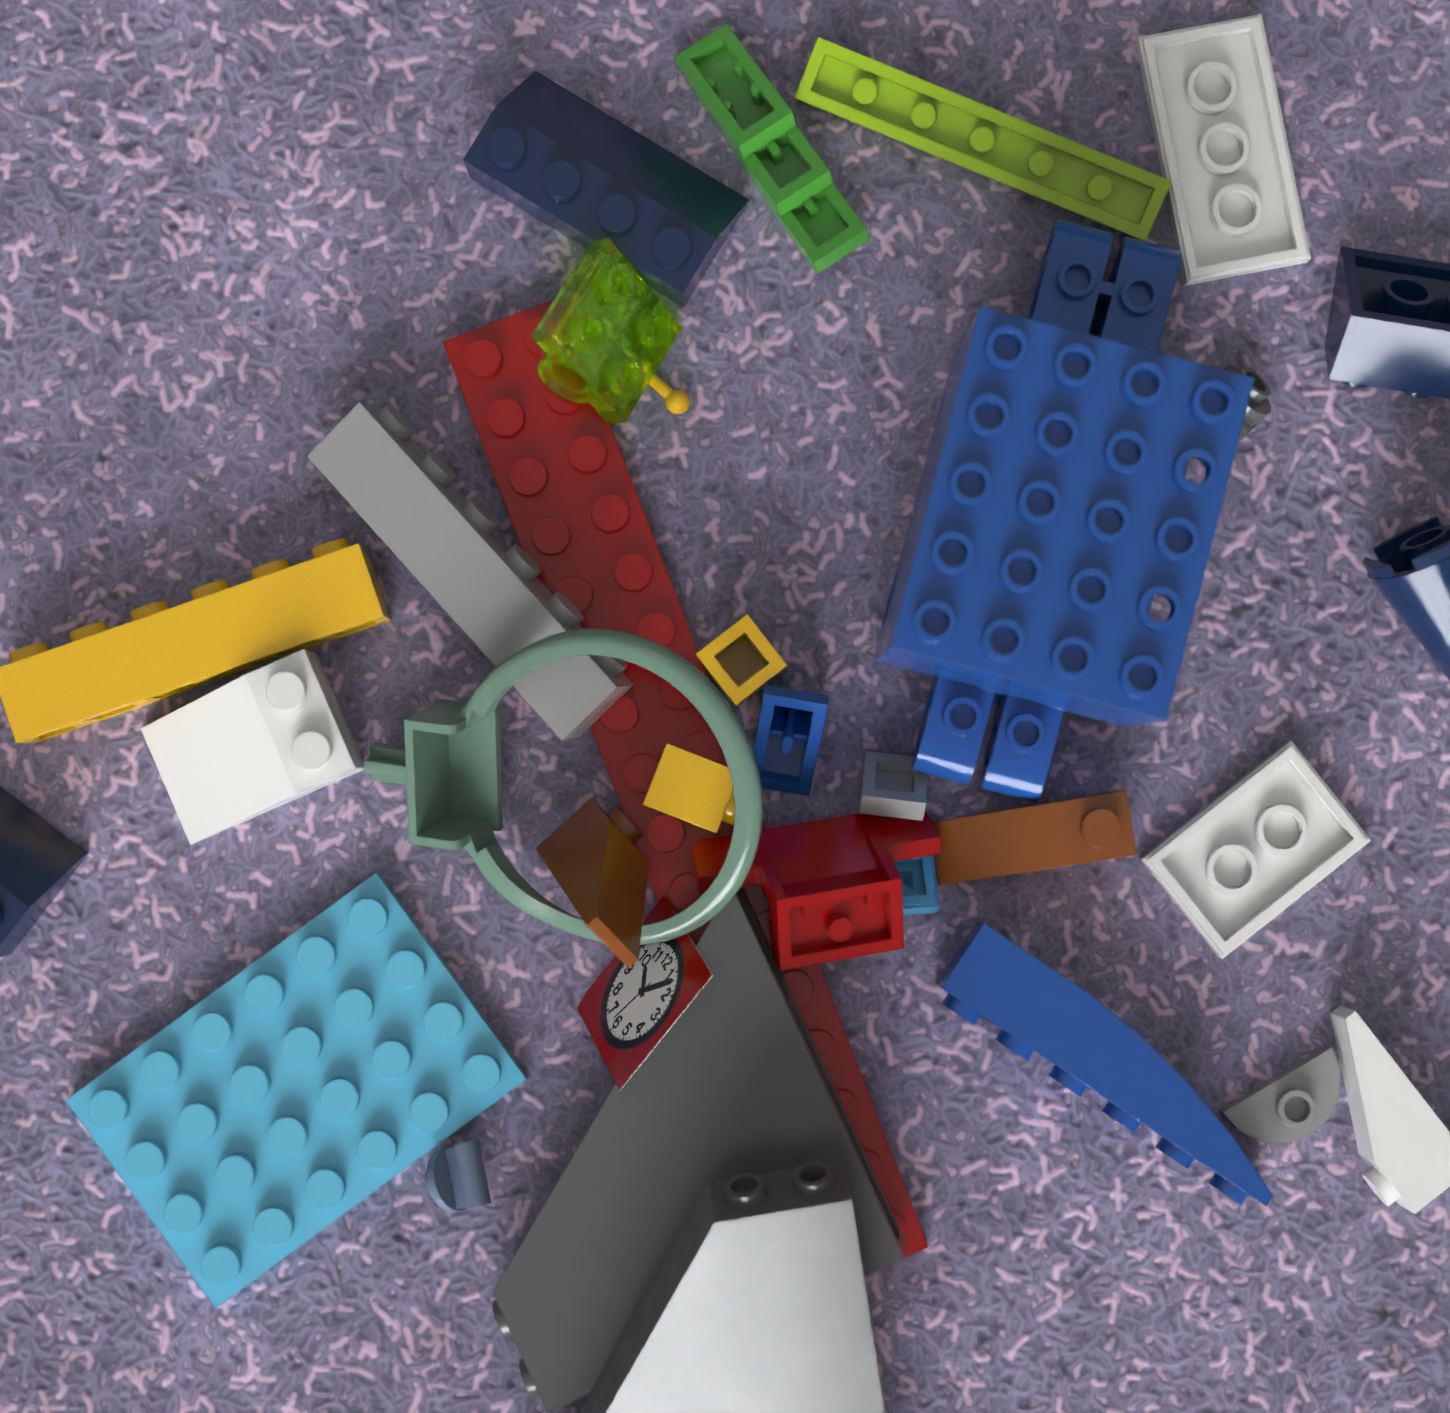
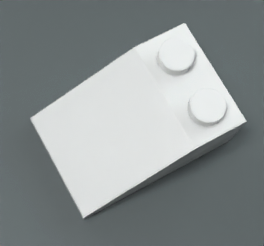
(253, 745)

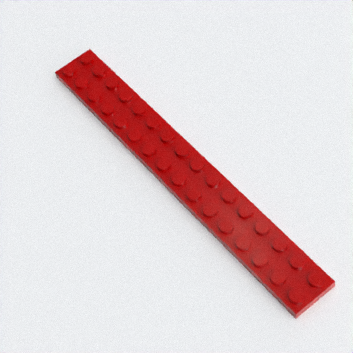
(596, 548)

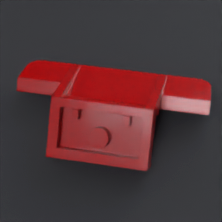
(828, 883)

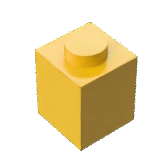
(741, 660)
(692, 789)

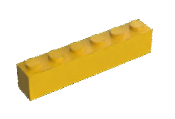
(191, 643)

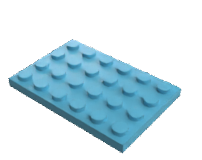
(296, 1089)

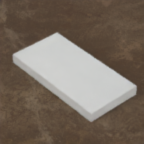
(1223, 149)

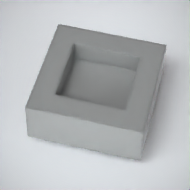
(892, 787)

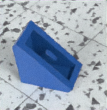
(789, 738)

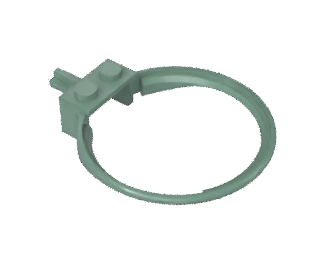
(457, 774)

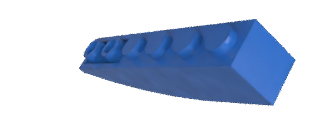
(1092, 1050)

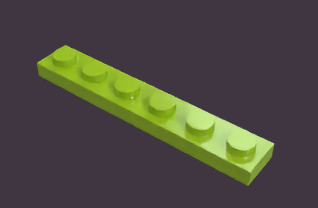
(982, 139)

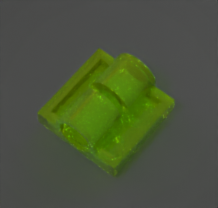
(604, 334)

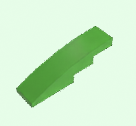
(772, 148)

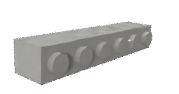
(465, 562)

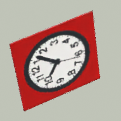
(639, 1004)

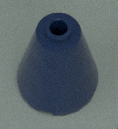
(1416, 582)

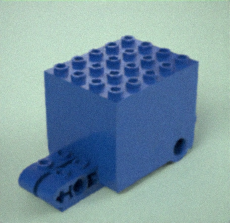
(1060, 516)

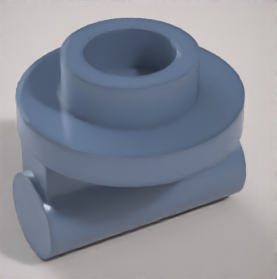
(458, 1177)

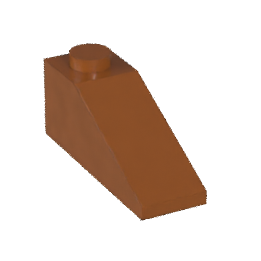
(1035, 837)
(602, 874)

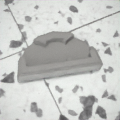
(1291, 1102)

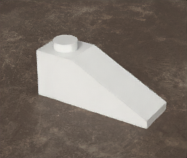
(1390, 1119)

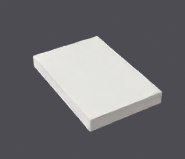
(1255, 849)

